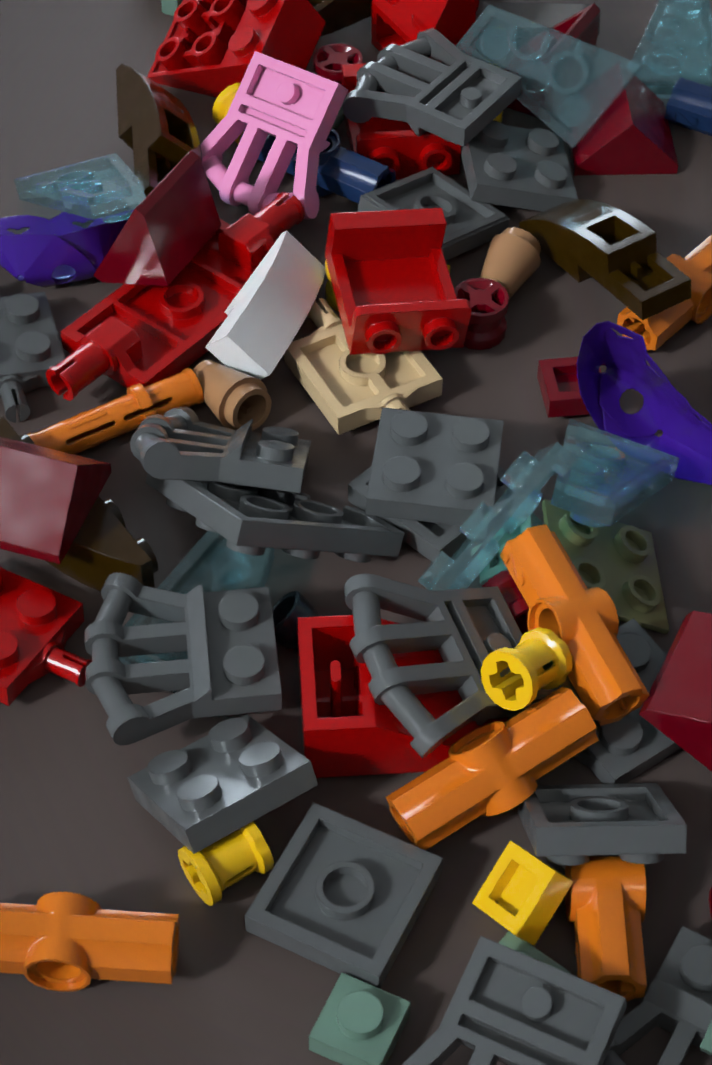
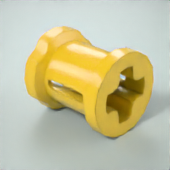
(527, 675)
(226, 862)

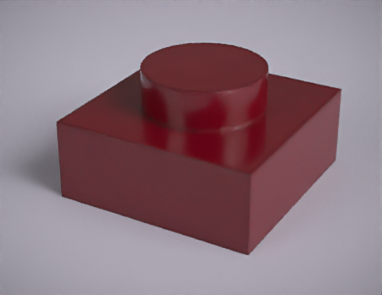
(560, 387)

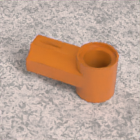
(607, 916)

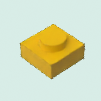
(522, 893)

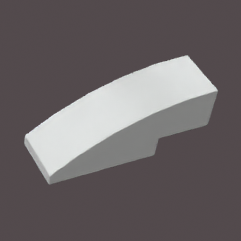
(269, 309)

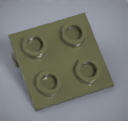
(616, 560)

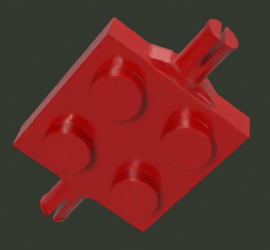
(34, 634)

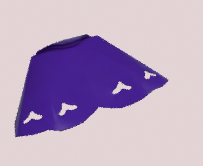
(55, 248)
(662, 407)

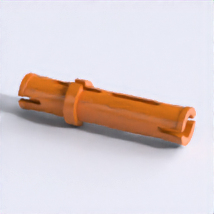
(121, 414)

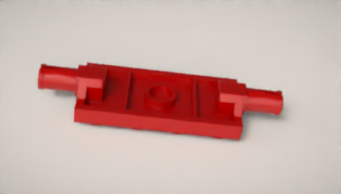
(160, 330)

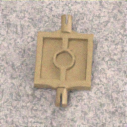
(356, 387)

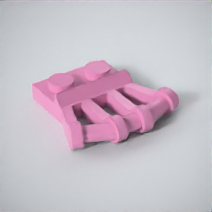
(284, 104)

